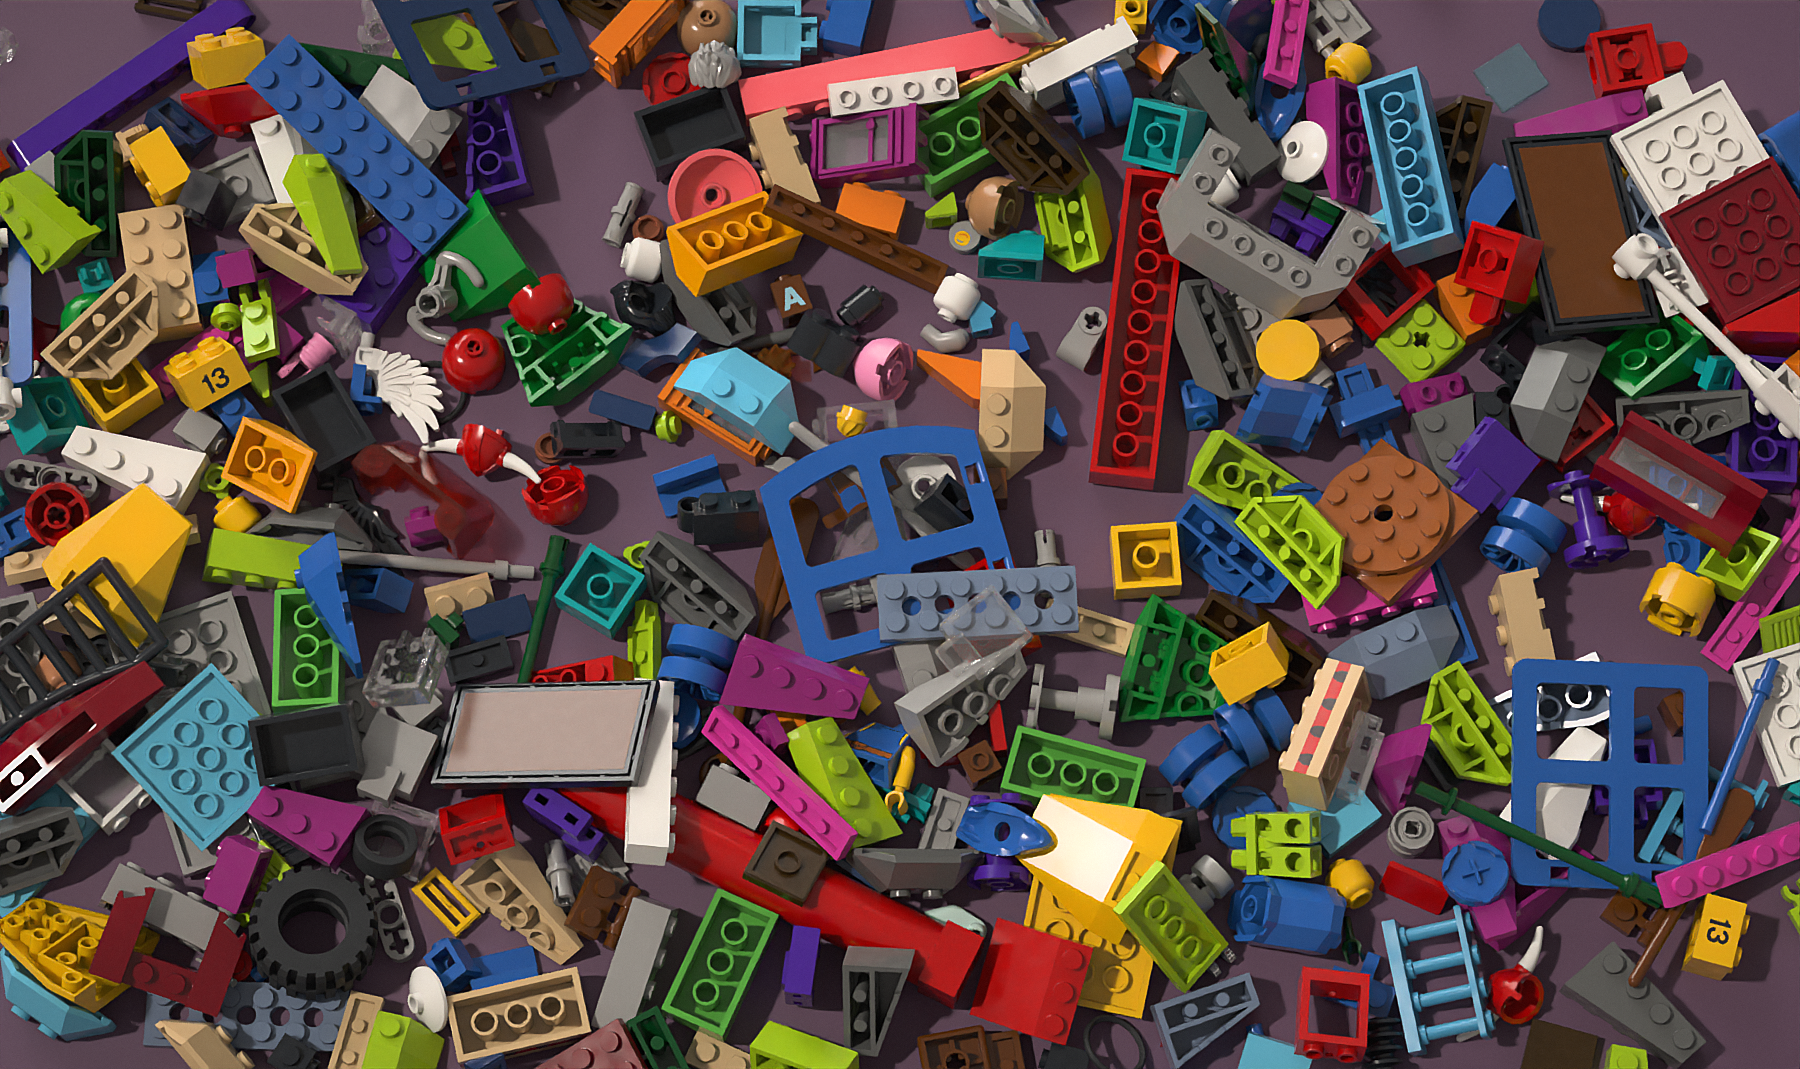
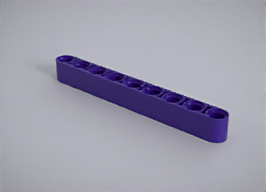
(127, 84)

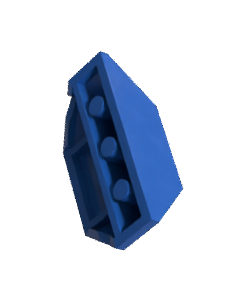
(1225, 554)

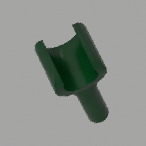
(1351, 945)

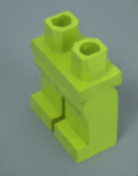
(1266, 845)

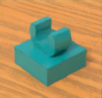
(95, 276)
(1715, 372)

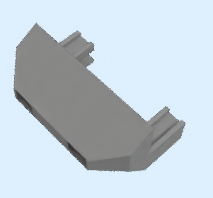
(1243, 254)

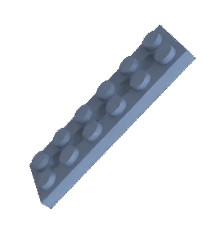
(962, 586)
(262, 1033)

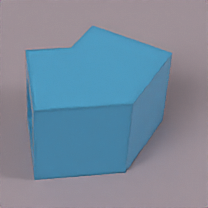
(981, 320)

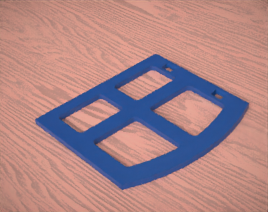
(893, 552)

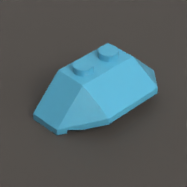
(743, 395)
(53, 1011)

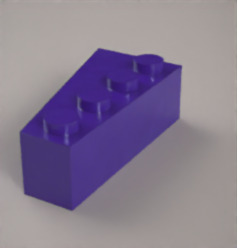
(495, 152)

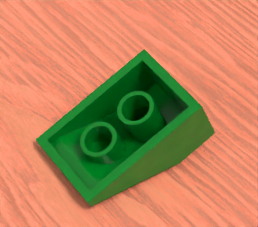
(1653, 356)

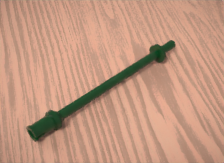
(552, 570)
(1628, 884)

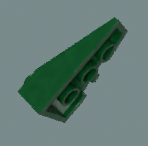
(1229, 56)

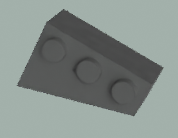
(870, 994)

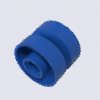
(1108, 96)
(1523, 537)
(698, 661)
(1251, 728)
(1196, 760)

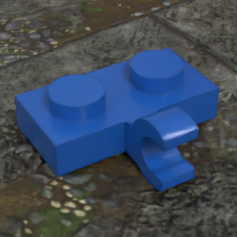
(1380, 994)

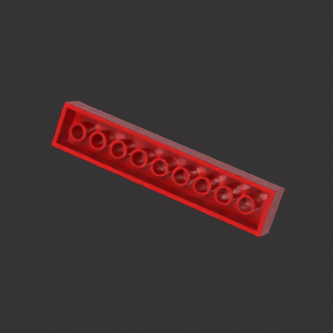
(1136, 340)

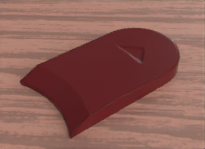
(43, 336)

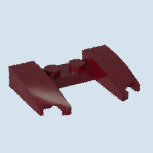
(197, 990)

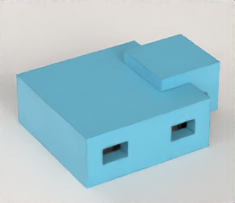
(774, 34)
(1341, 822)
(1270, 1053)

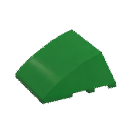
(493, 252)
(568, 362)
(1168, 666)

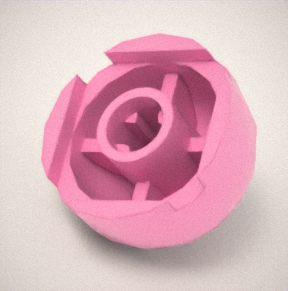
(882, 368)

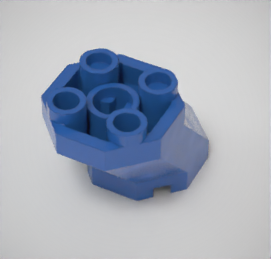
(1178, 25)
(1284, 414)
(1287, 915)

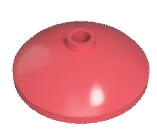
(708, 169)

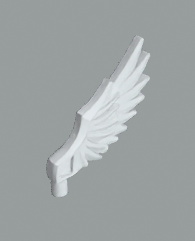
(402, 385)

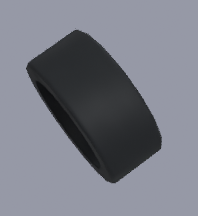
(378, 866)

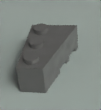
(1441, 433)

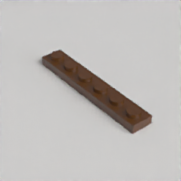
(855, 239)

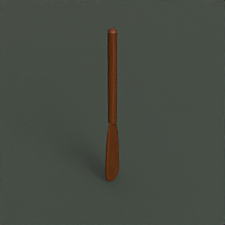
(1733, 817)

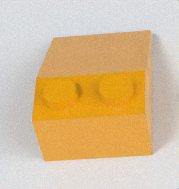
(269, 463)

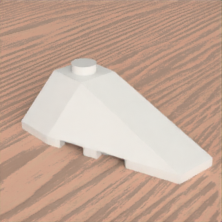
(1563, 805)

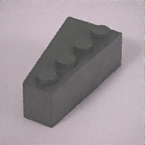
(1636, 1012)

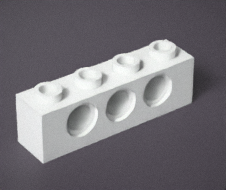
(893, 91)

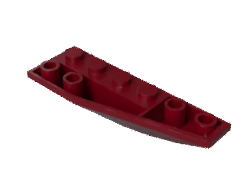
(65, 735)

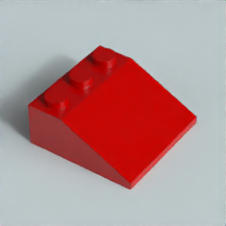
(1767, 331)
(1031, 980)

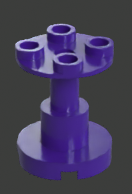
(1590, 529)
(1000, 871)

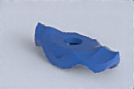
(1278, 114)
(981, 828)

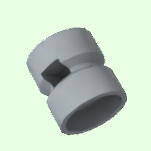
(1410, 832)
(1212, 879)

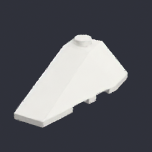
(277, 150)

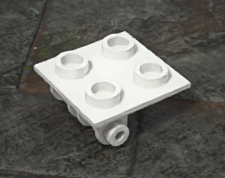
(1675, 270)

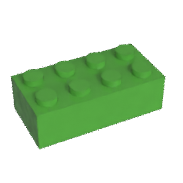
(955, 142)
(305, 659)
(1070, 768)
(720, 965)

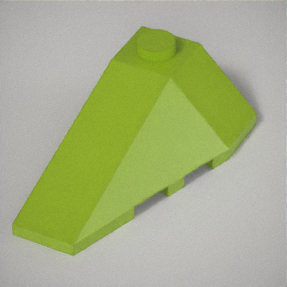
(325, 210)
(1234, 473)
(401, 1044)

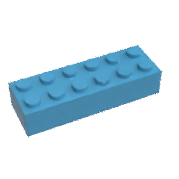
(1410, 167)

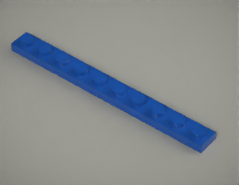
(1355, 382)

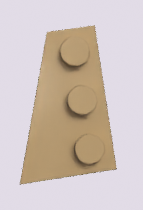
(779, 155)
(1520, 618)

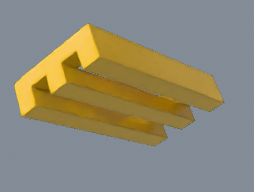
(466, 922)

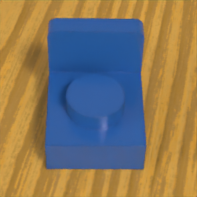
(360, 387)
(1199, 406)

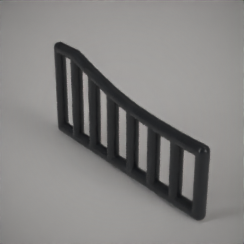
(103, 671)

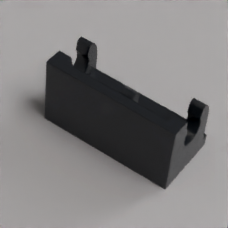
(586, 439)

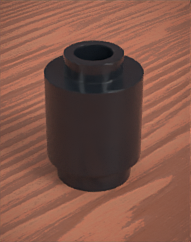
(860, 306)

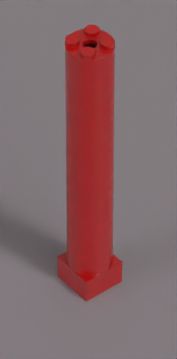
(839, 906)

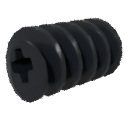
(1381, 1045)

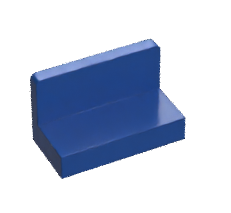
(1364, 411)
(687, 480)
(505, 967)

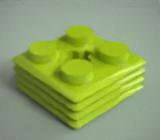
(1426, 324)

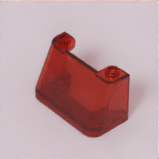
(461, 512)

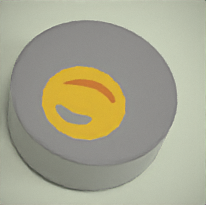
(963, 238)

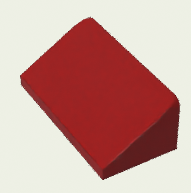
(1414, 888)

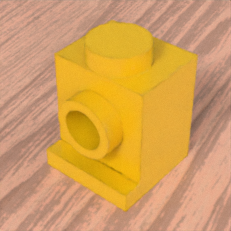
(1136, 19)

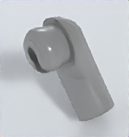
(947, 341)

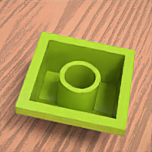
(1742, 566)

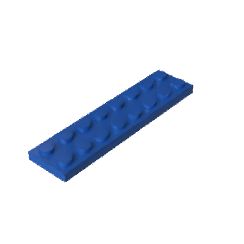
(357, 145)

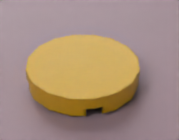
(1288, 350)

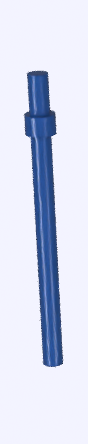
(1761, 691)

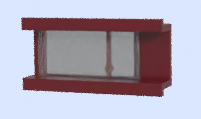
(1679, 483)

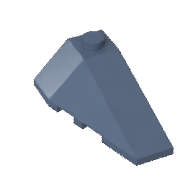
(1561, 704)

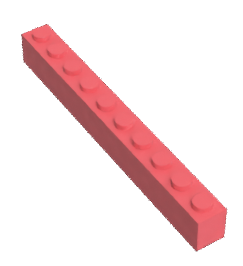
(805, 88)

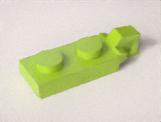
(645, 640)

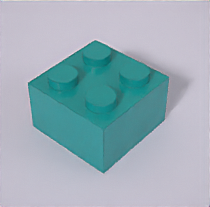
(1163, 134)
(601, 591)

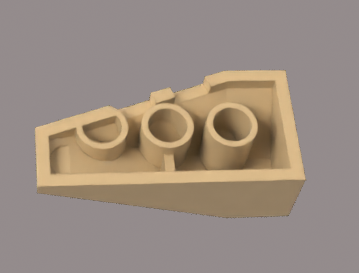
(518, 895)

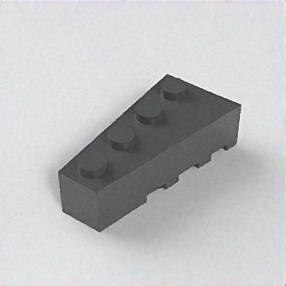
(1202, 88)

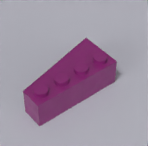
(791, 682)

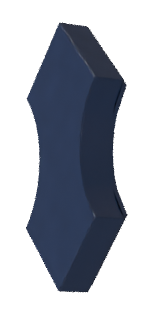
(670, 347)

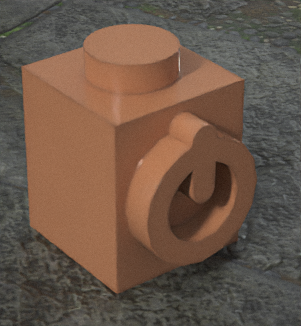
(1332, 330)

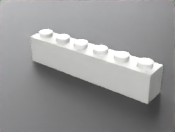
(649, 803)

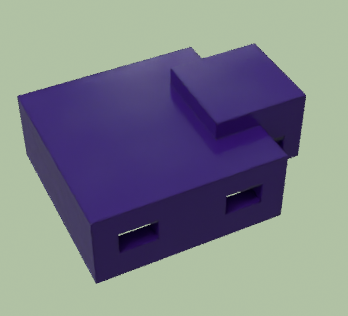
(1490, 466)
(1644, 797)
(566, 822)
(800, 966)

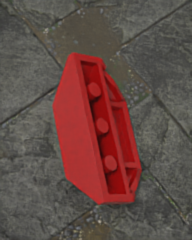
(228, 109)

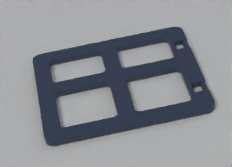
(511, 73)

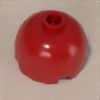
(543, 307)
(473, 360)
(558, 497)
(48, 523)

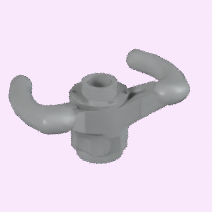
(439, 296)

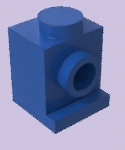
(441, 960)

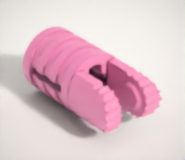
(310, 356)

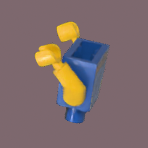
(886, 759)

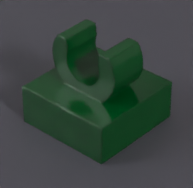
(447, 630)

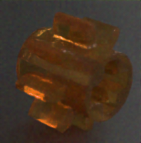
(778, 360)

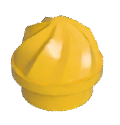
(851, 421)

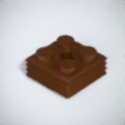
(964, 1043)

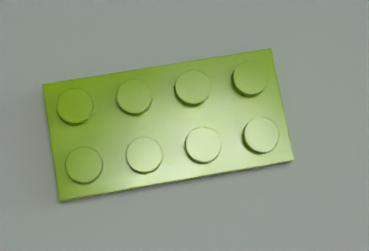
(1170, 926)

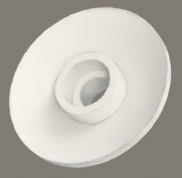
(1302, 152)
(912, 472)
(428, 999)

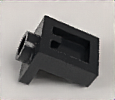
(293, 1055)

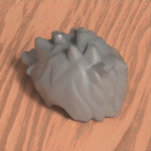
(714, 66)

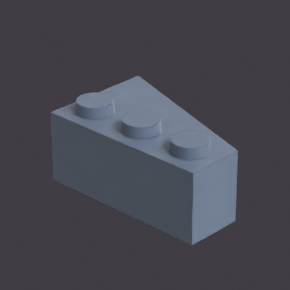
(1200, 1016)

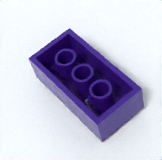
(391, 273)
(1758, 447)

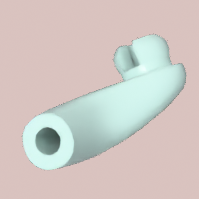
(959, 916)

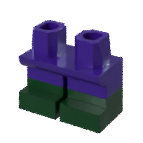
(1289, 216)

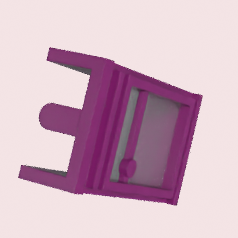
(867, 146)

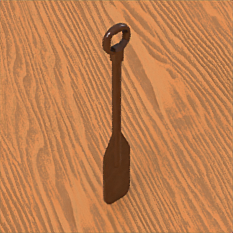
(772, 589)

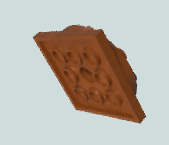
(1424, 521)

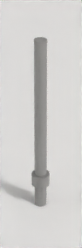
(499, 569)

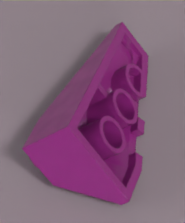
(1605, 113)
(1499, 917)

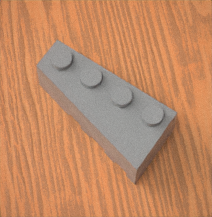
(169, 910)
(636, 960)

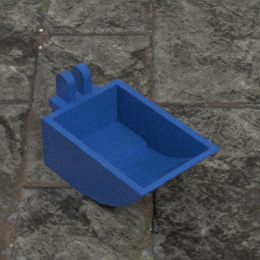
(1490, 201)

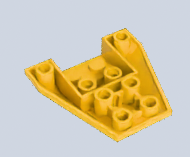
(142, 541)
(1096, 856)
(59, 946)

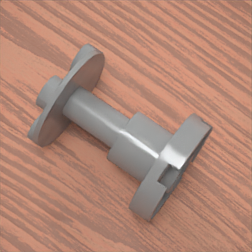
(1088, 703)

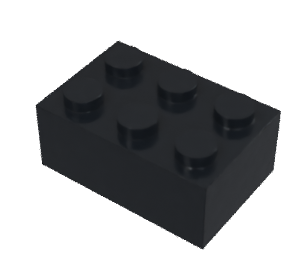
(686, 126)
(324, 419)
(306, 743)

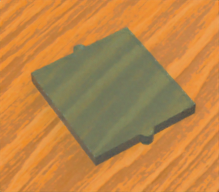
(1510, 77)

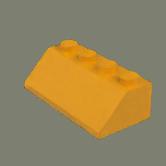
(729, 245)

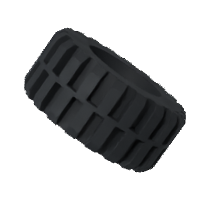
(313, 972)

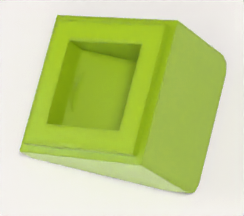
(942, 213)
(262, 383)

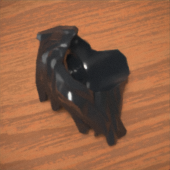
(644, 306)

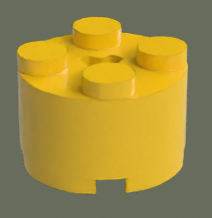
(1678, 600)

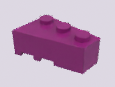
(309, 823)

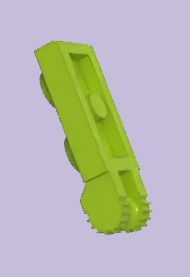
(259, 322)

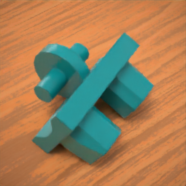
(918, 803)

